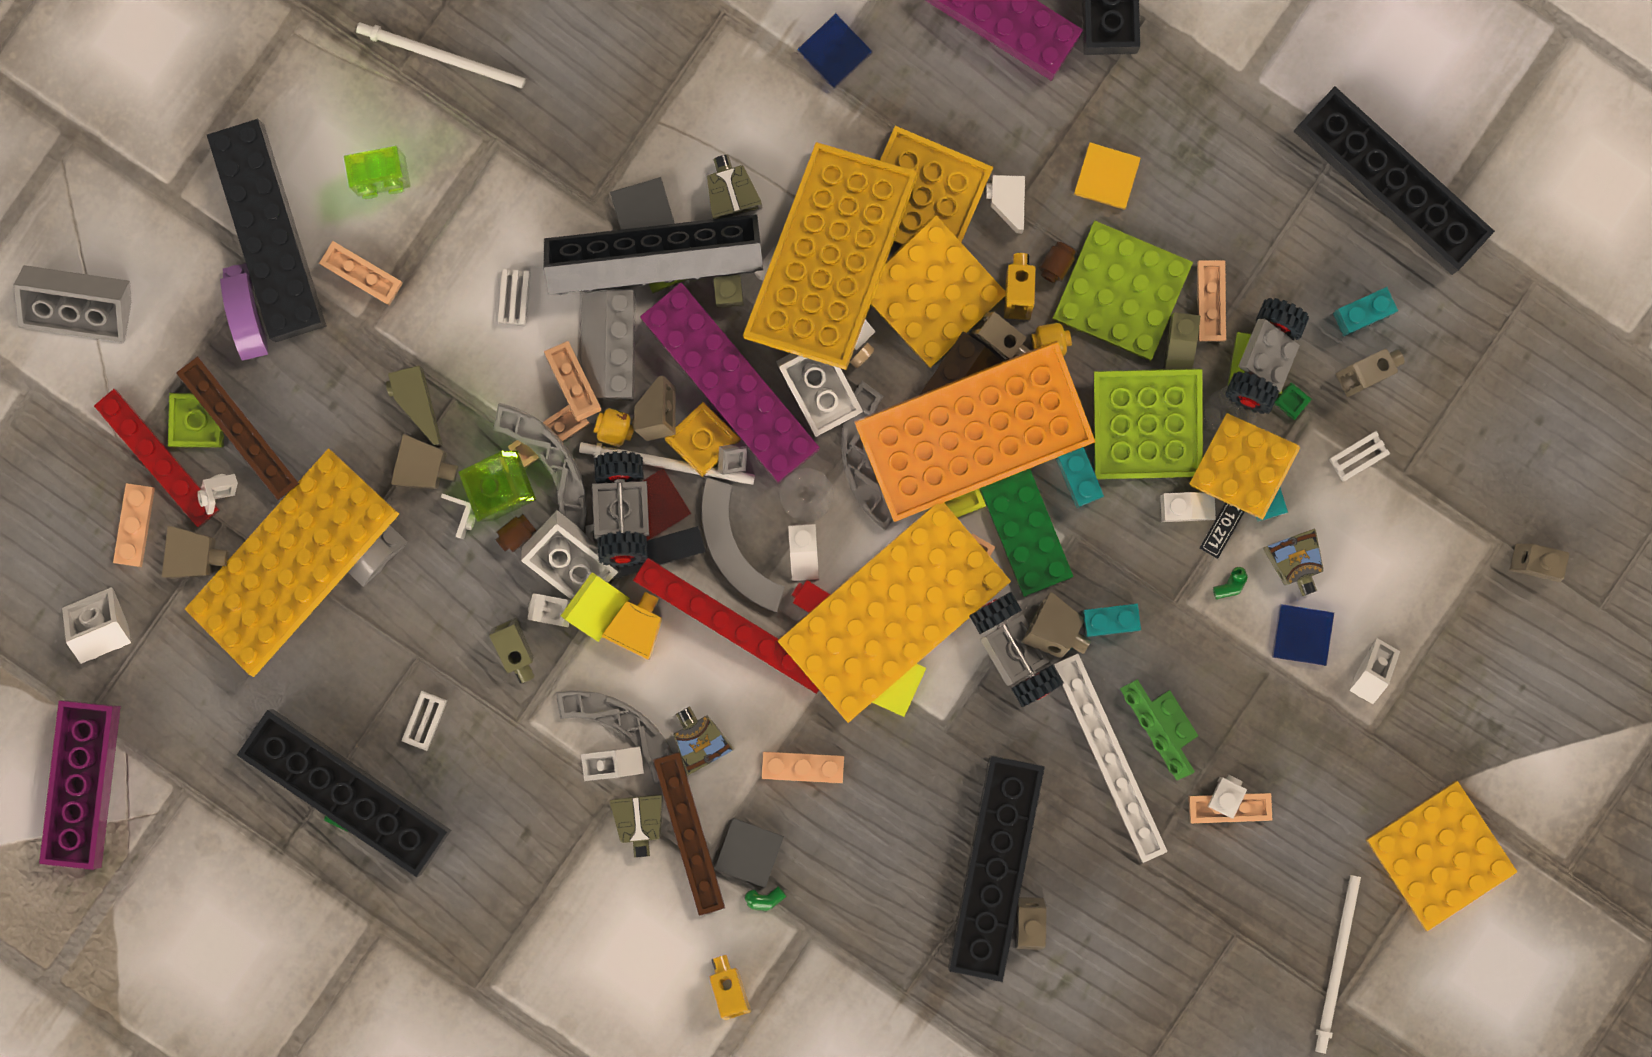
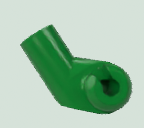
(1234, 584)
(764, 902)

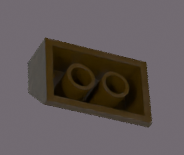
(962, 360)

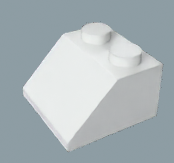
(95, 625)

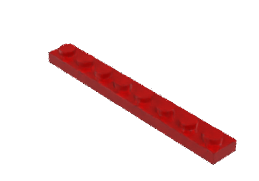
(720, 619)

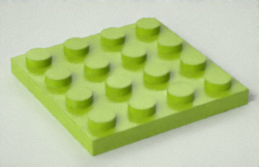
(1122, 290)
(1147, 423)

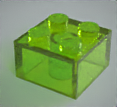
(377, 172)
(497, 485)

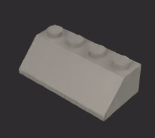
(72, 303)
(609, 343)

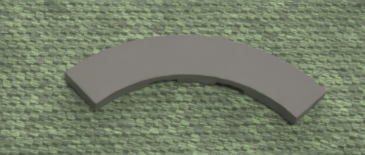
(553, 455)
(857, 464)
(727, 554)
(619, 716)

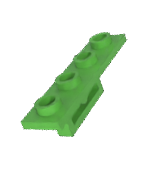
(1164, 724)

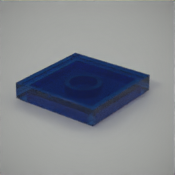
(834, 51)
(1303, 635)

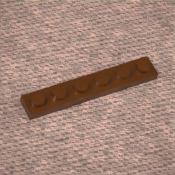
(237, 428)
(689, 833)

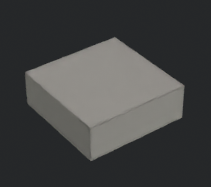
(732, 458)

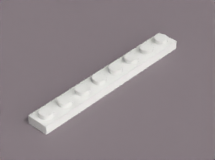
(1110, 758)

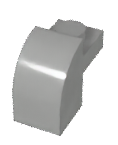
(377, 556)

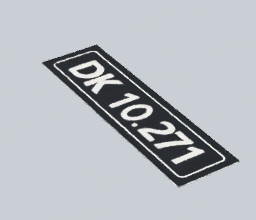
(1221, 530)

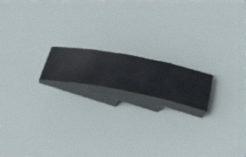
(669, 549)

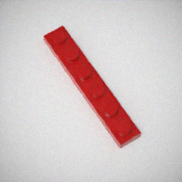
(154, 455)

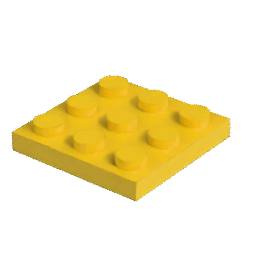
(1244, 466)

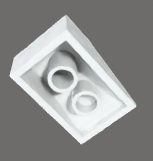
(820, 392)
(564, 555)

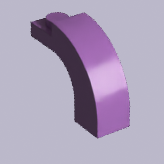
(242, 312)

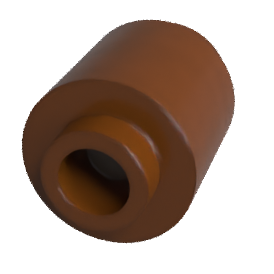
(1057, 262)
(515, 533)

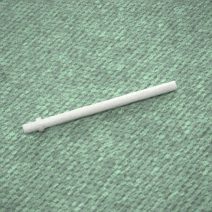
(375, 33)
(668, 463)
(1337, 966)

